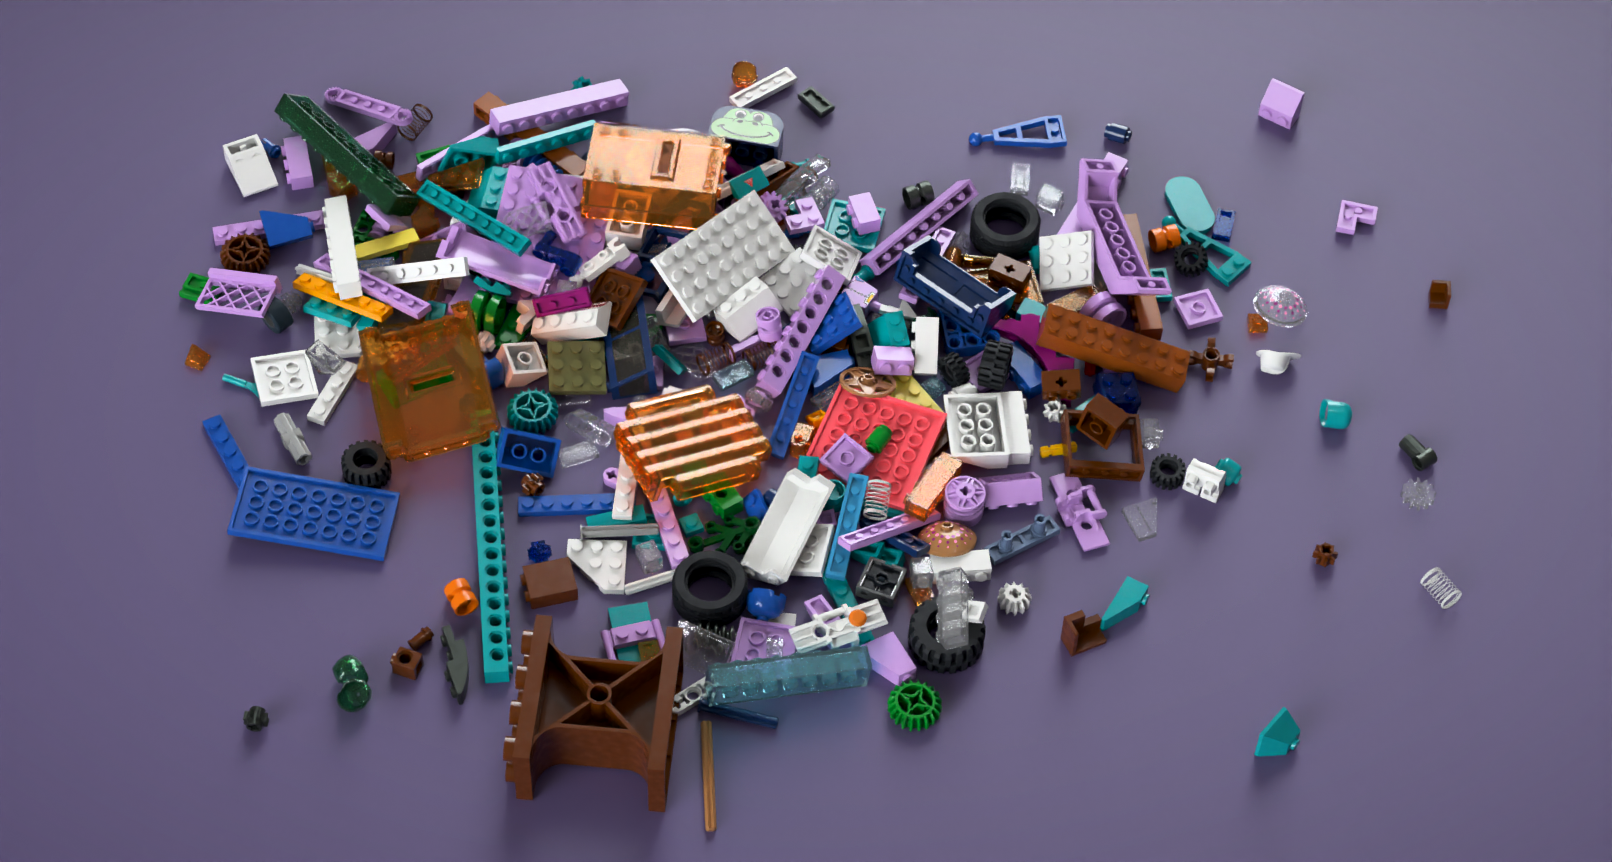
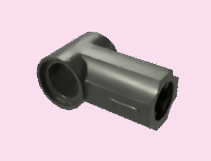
(1420, 456)

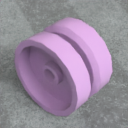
(1105, 308)

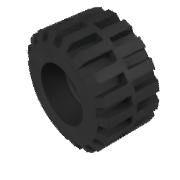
(995, 365)
(366, 453)

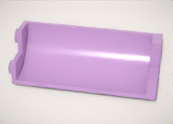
(498, 262)

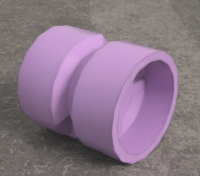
(769, 324)

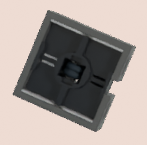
(881, 582)

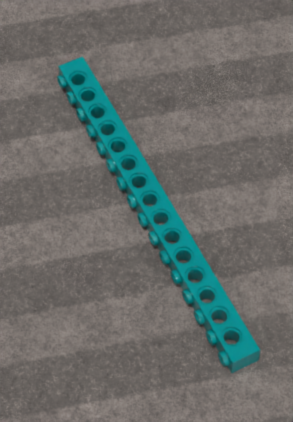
(493, 670)

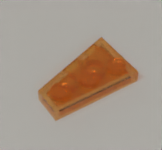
(460, 177)

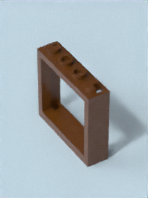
(1100, 469)

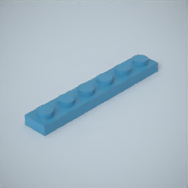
(847, 523)

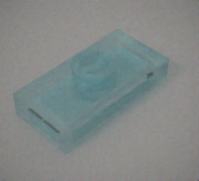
(733, 374)

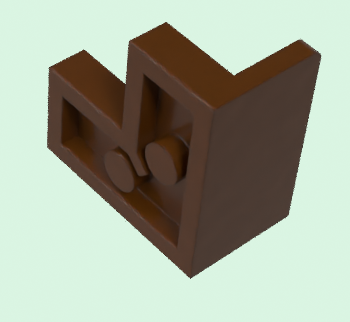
(1081, 633)

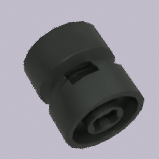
(917, 195)

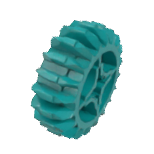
(543, 407)

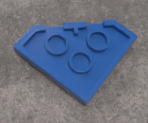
(836, 325)

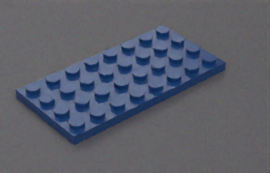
(314, 513)

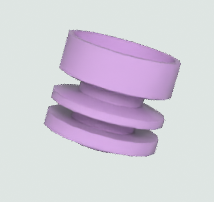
(964, 500)

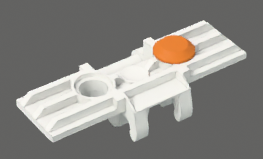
(840, 632)

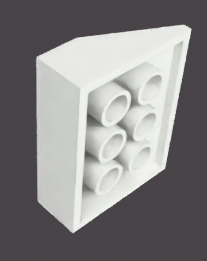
(977, 429)

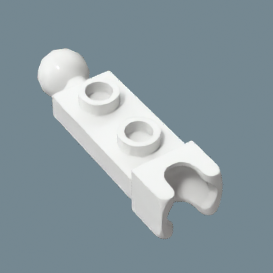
(602, 261)

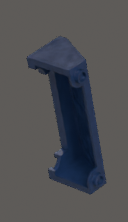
(951, 288)

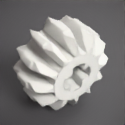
(1014, 598)

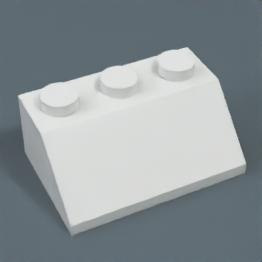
(740, 309)

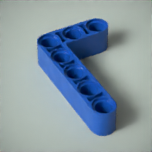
(963, 339)

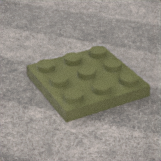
(576, 367)

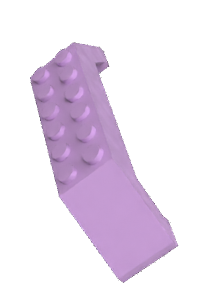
(1113, 243)

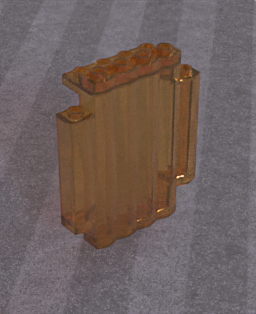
(691, 443)

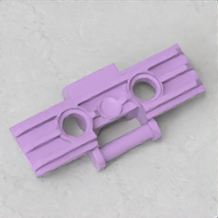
(561, 200)
(1074, 513)

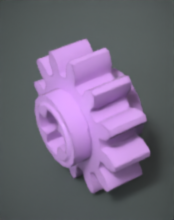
(775, 205)

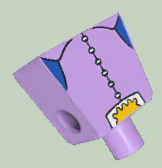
(863, 294)

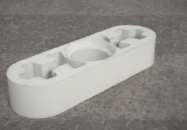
(690, 703)

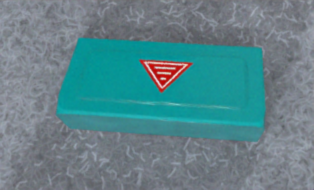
(748, 182)

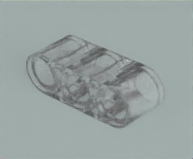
(583, 427)

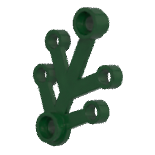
(746, 528)

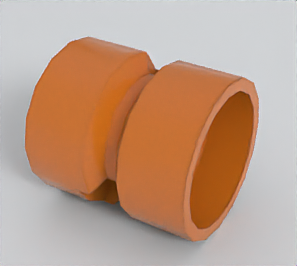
(1164, 238)
(461, 597)

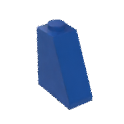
(285, 229)
(829, 370)

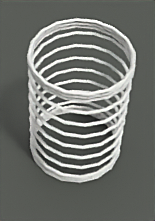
(876, 489)
(1433, 580)

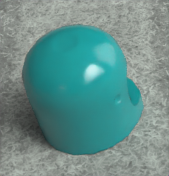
(1338, 415)

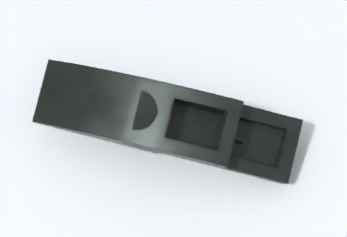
(862, 341)
(457, 664)

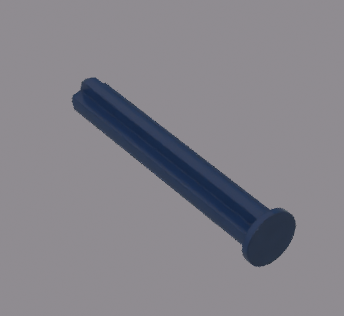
(739, 714)

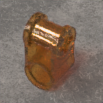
(802, 439)

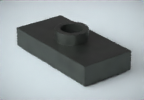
(816, 102)

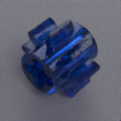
(539, 551)

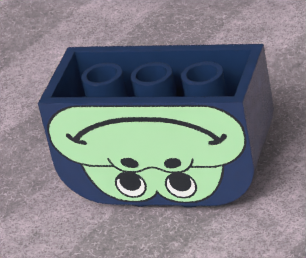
(750, 132)

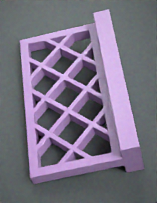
(242, 281)

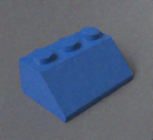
(527, 452)

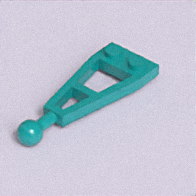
(1230, 269)

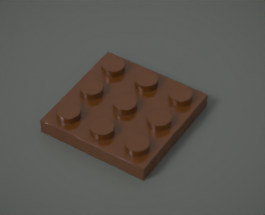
(621, 290)

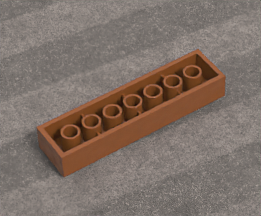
(1113, 347)

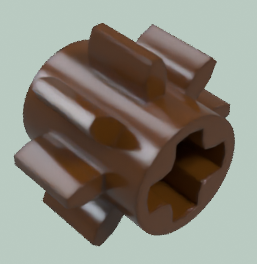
(532, 484)
(1325, 554)

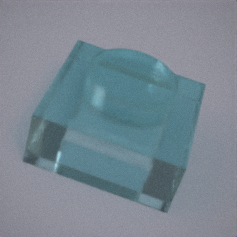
(933, 387)

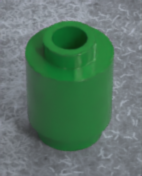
(878, 439)

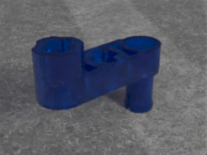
(568, 261)

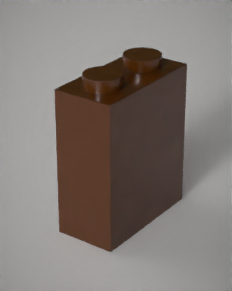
(549, 583)

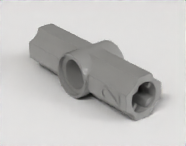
(292, 439)

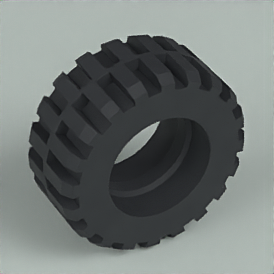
(933, 653)

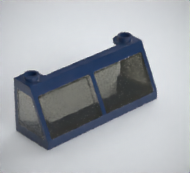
(630, 357)

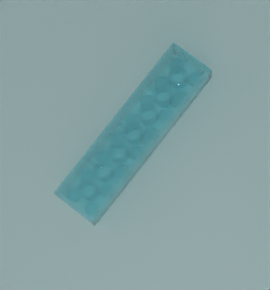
(787, 675)

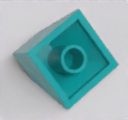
(1278, 736)

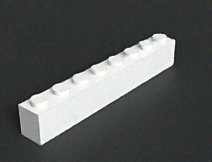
(341, 248)

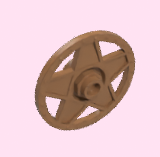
(867, 382)

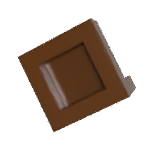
(1439, 294)

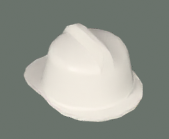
(1275, 362)

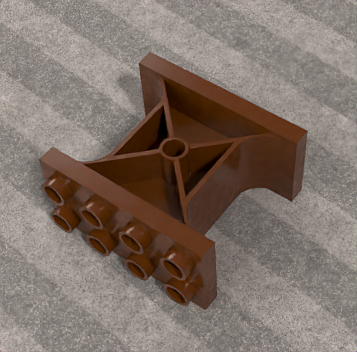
(593, 712)

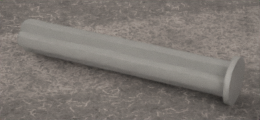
(618, 530)

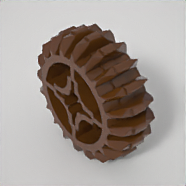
(245, 253)

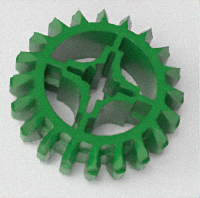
(910, 696)

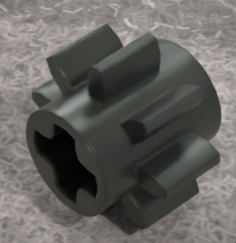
(255, 718)

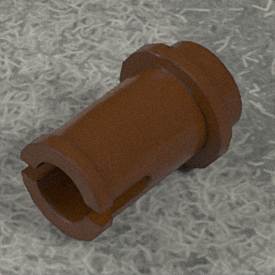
(421, 638)

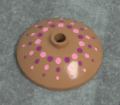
(948, 538)

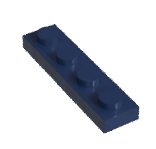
(903, 541)

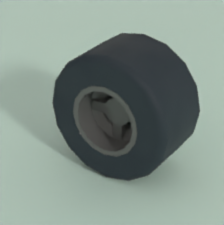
(277, 316)

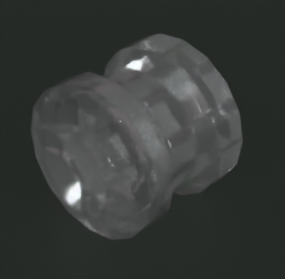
(774, 646)

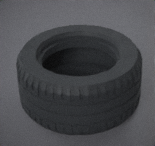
(1005, 206)
(704, 565)

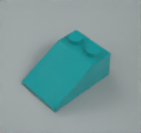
(469, 151)

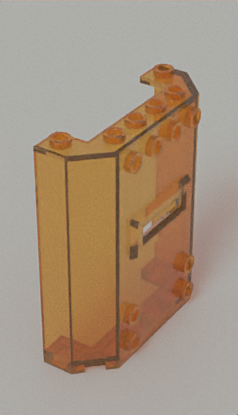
(625, 179)
(439, 416)

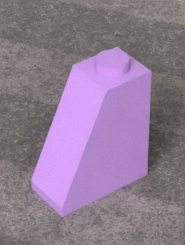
(891, 659)

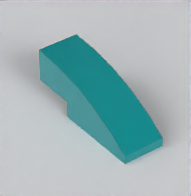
(879, 551)

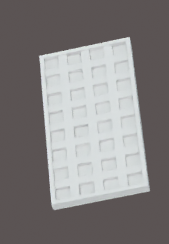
(722, 256)

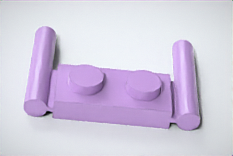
(630, 635)

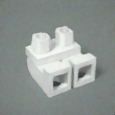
(1204, 477)

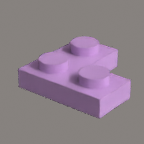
(1354, 212)
(807, 217)

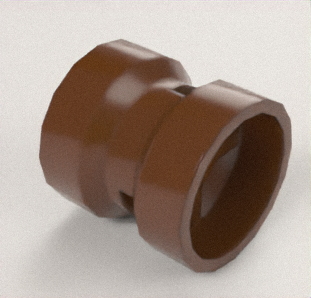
(386, 159)
(715, 333)

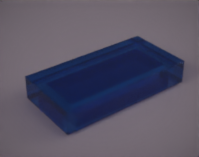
(1223, 225)

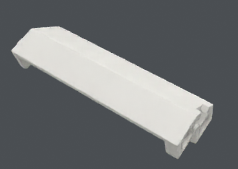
(786, 527)

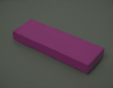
(562, 302)

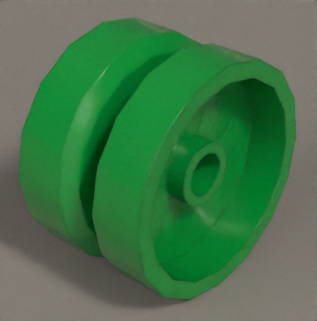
(489, 311)

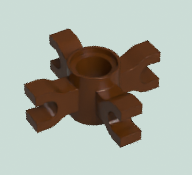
(1211, 359)

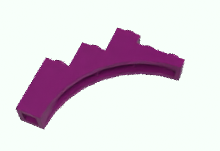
(1026, 334)

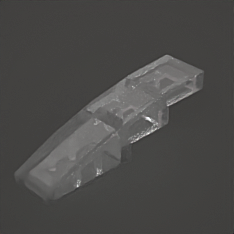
(802, 178)

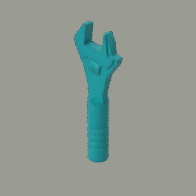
(240, 382)

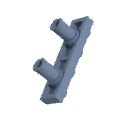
(1023, 539)

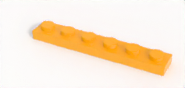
(325, 291)

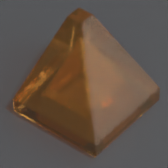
(197, 358)

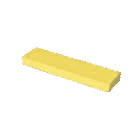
(386, 244)

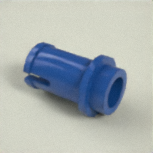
(273, 151)

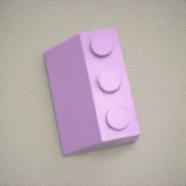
(1012, 489)

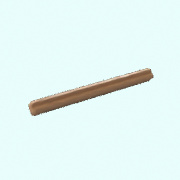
(708, 776)

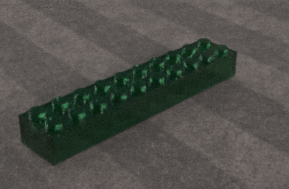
(347, 155)

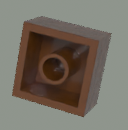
(1102, 421)

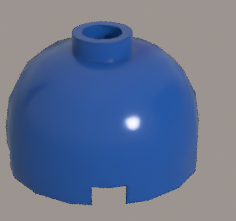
(764, 604)

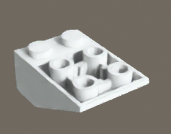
(249, 165)

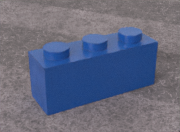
(1025, 372)

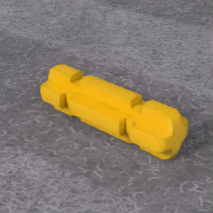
(1055, 449)

